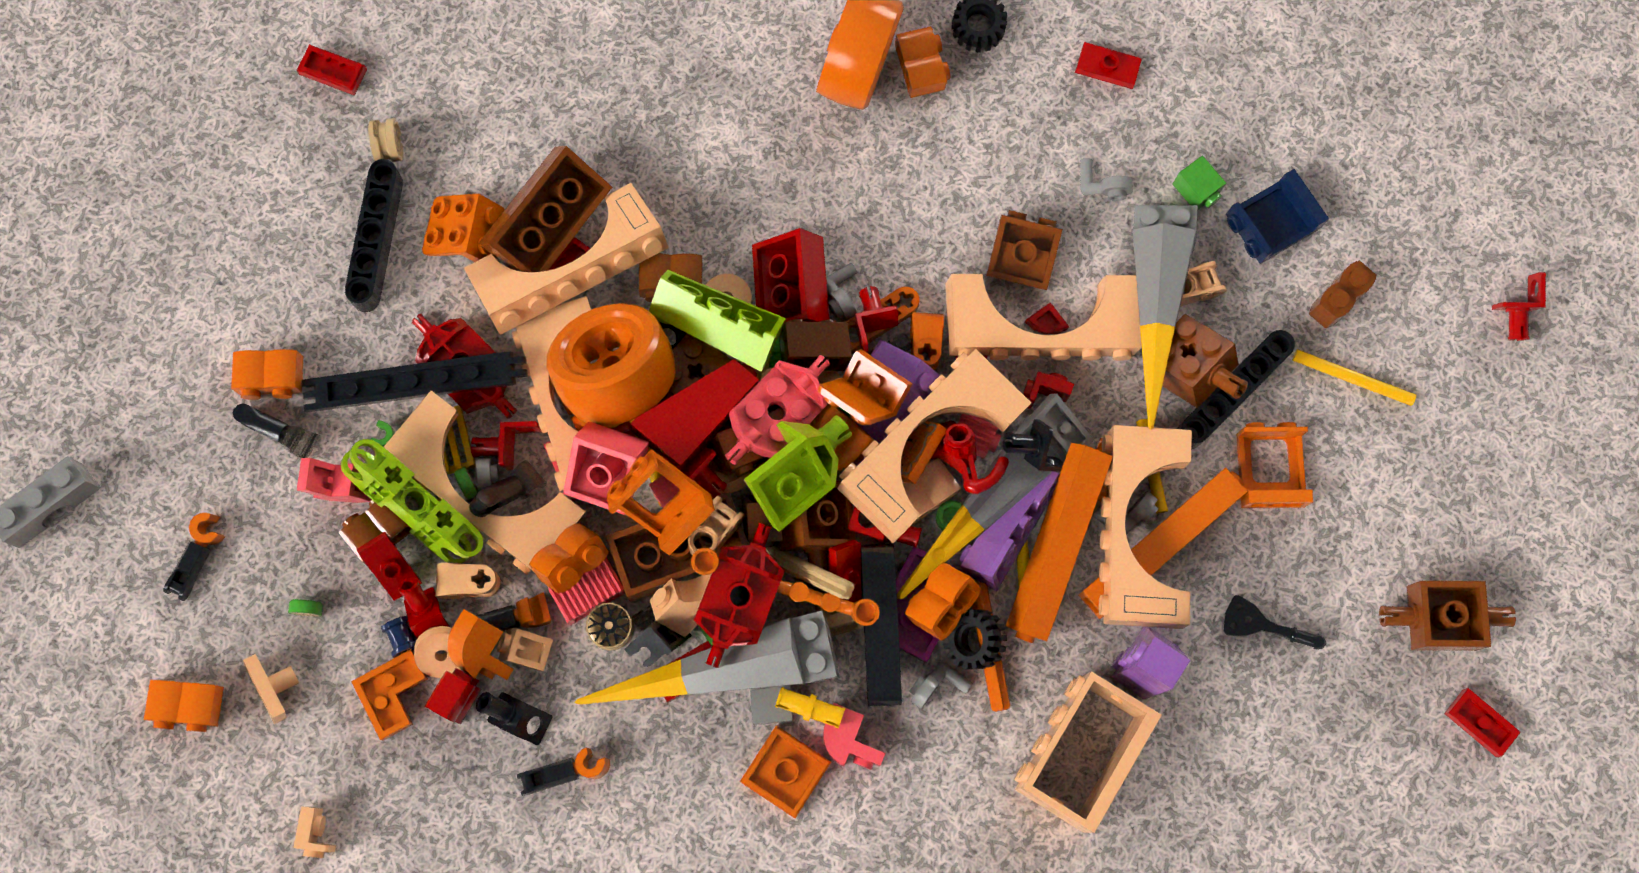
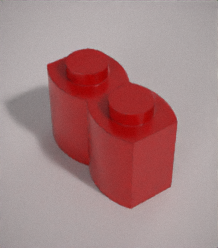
(454, 695)

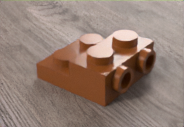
(1024, 250)

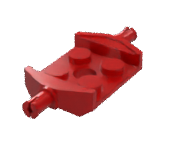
(454, 340)
(731, 623)

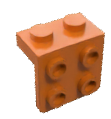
(459, 225)
(867, 390)

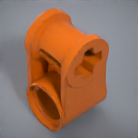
(927, 336)

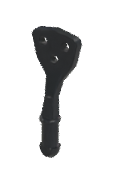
(1260, 623)

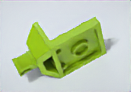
(799, 471)

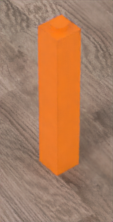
(1178, 529)
(1058, 542)

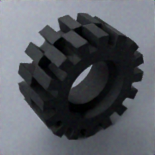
(975, 38)
(990, 645)

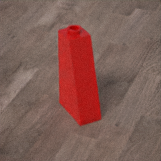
(694, 415)

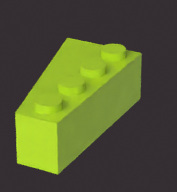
(717, 318)

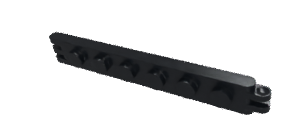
(413, 381)

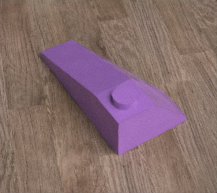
(910, 368)
(1001, 543)

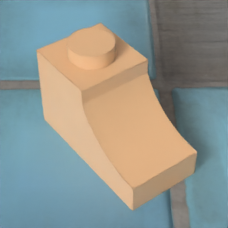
(678, 603)

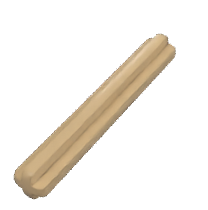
(812, 574)

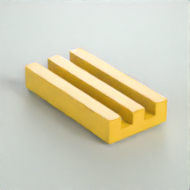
(454, 448)

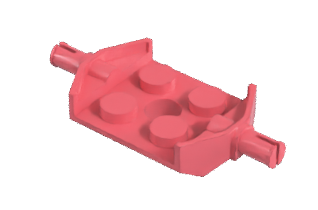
(786, 386)

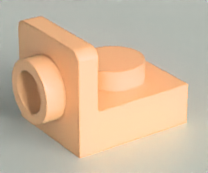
(524, 648)
(309, 827)

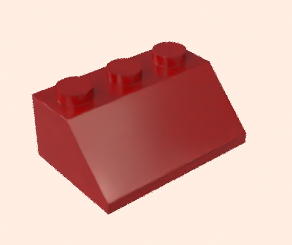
(792, 276)

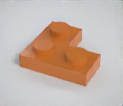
(381, 690)

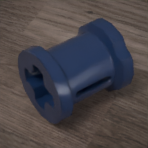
(399, 635)

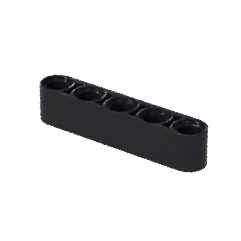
(369, 222)
(1262, 356)
(882, 637)

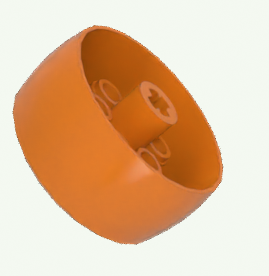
(859, 51)
(621, 380)

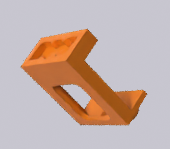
(1274, 494)
(679, 516)

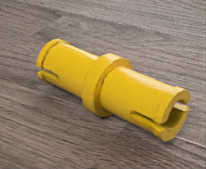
(810, 707)

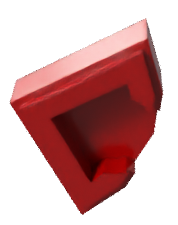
(1047, 321)

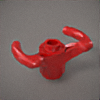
(960, 452)

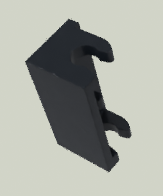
(658, 640)

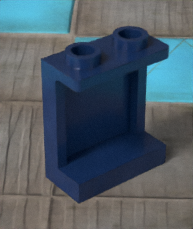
(1276, 217)

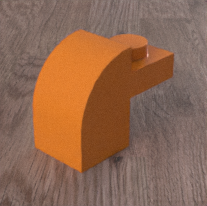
(471, 645)

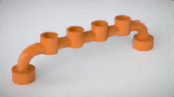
(863, 612)

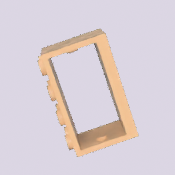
(1116, 768)

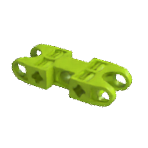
(431, 519)

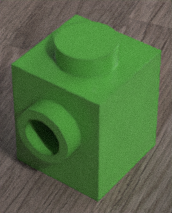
(1200, 183)

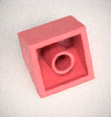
(598, 460)

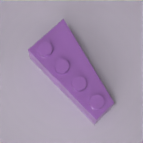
(1150, 664)

